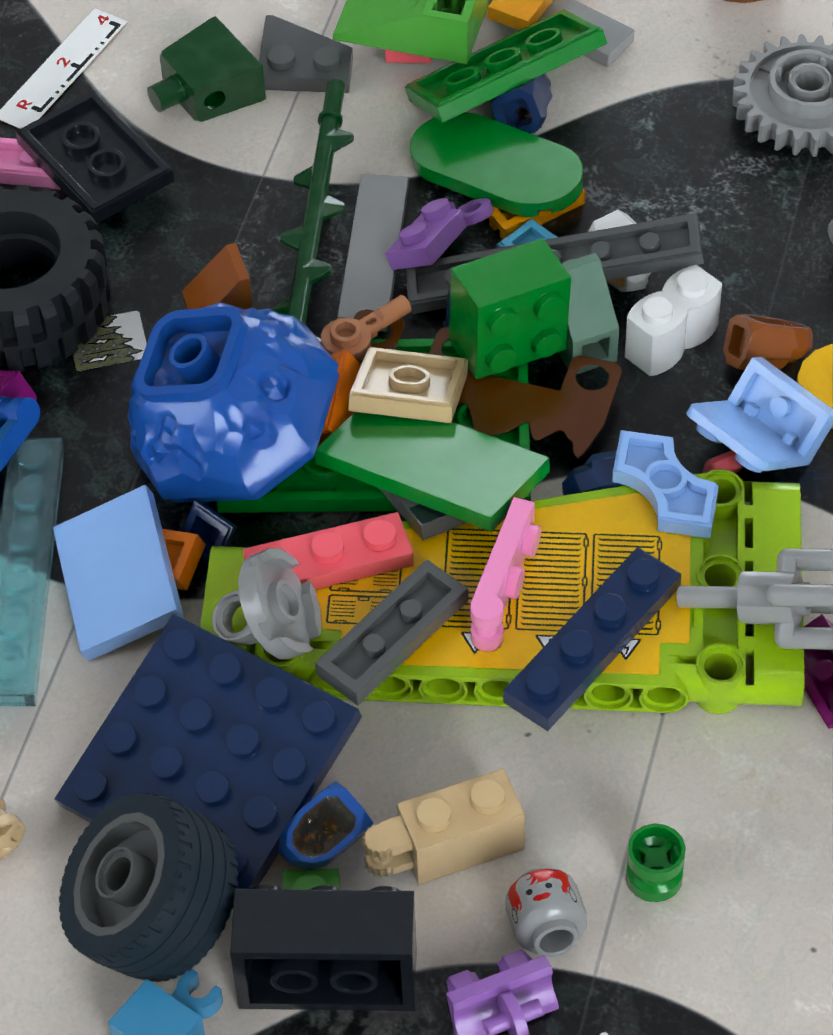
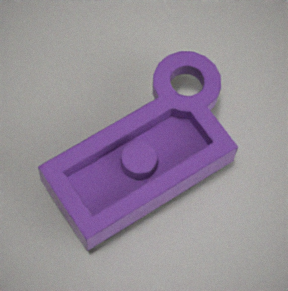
(435, 231)

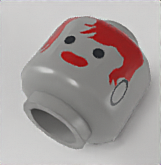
(546, 911)

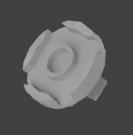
(274, 604)

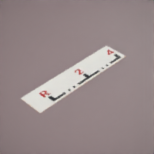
(61, 68)

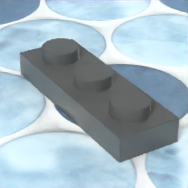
(391, 632)

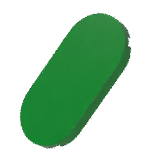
(497, 163)

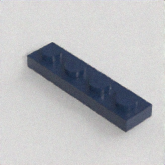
(591, 639)

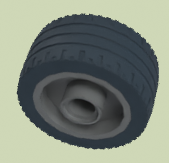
(148, 887)

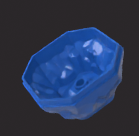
(228, 402)

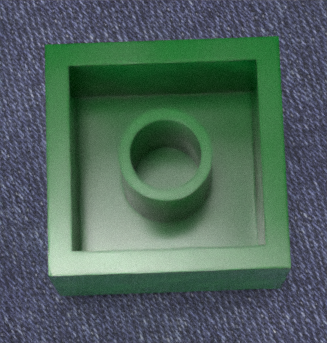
(509, 308)

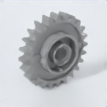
(788, 94)

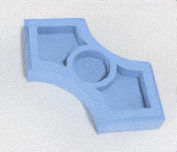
(678, 497)

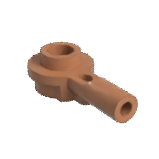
(357, 334)

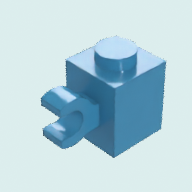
(159, 1013)

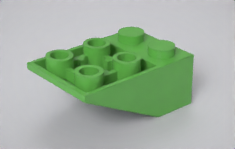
(414, 27)

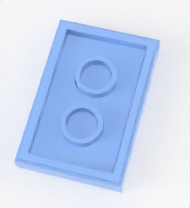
(117, 572)

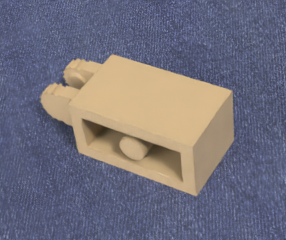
(448, 830)

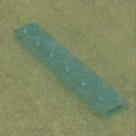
(26, 564)

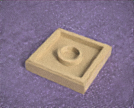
(408, 385)

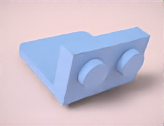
(766, 420)

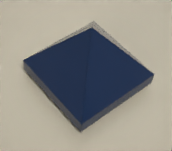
(210, 527)

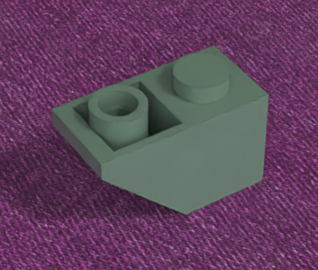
(591, 317)

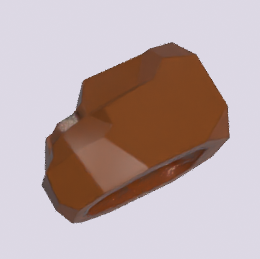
(765, 337)

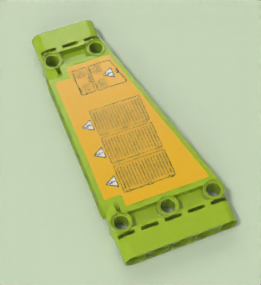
(578, 550)

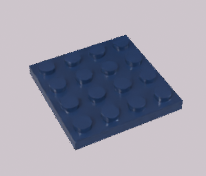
(216, 737)

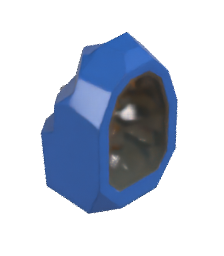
(323, 829)

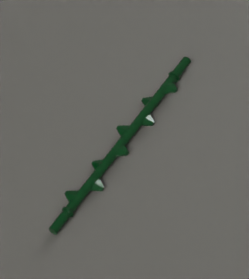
(318, 205)

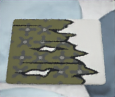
(115, 342)

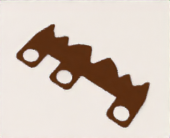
(504, 404)

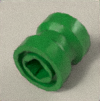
(650, 850)

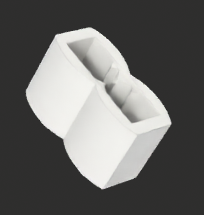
(673, 320)

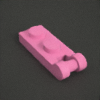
(503, 574)

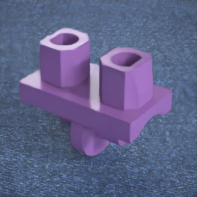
(504, 1000)

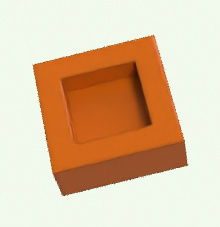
(184, 554)

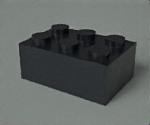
(324, 948)

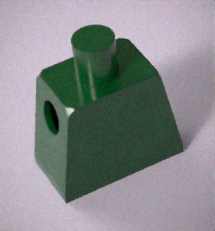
(208, 74)

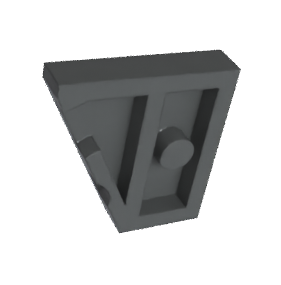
(302, 58)

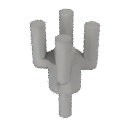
(776, 598)

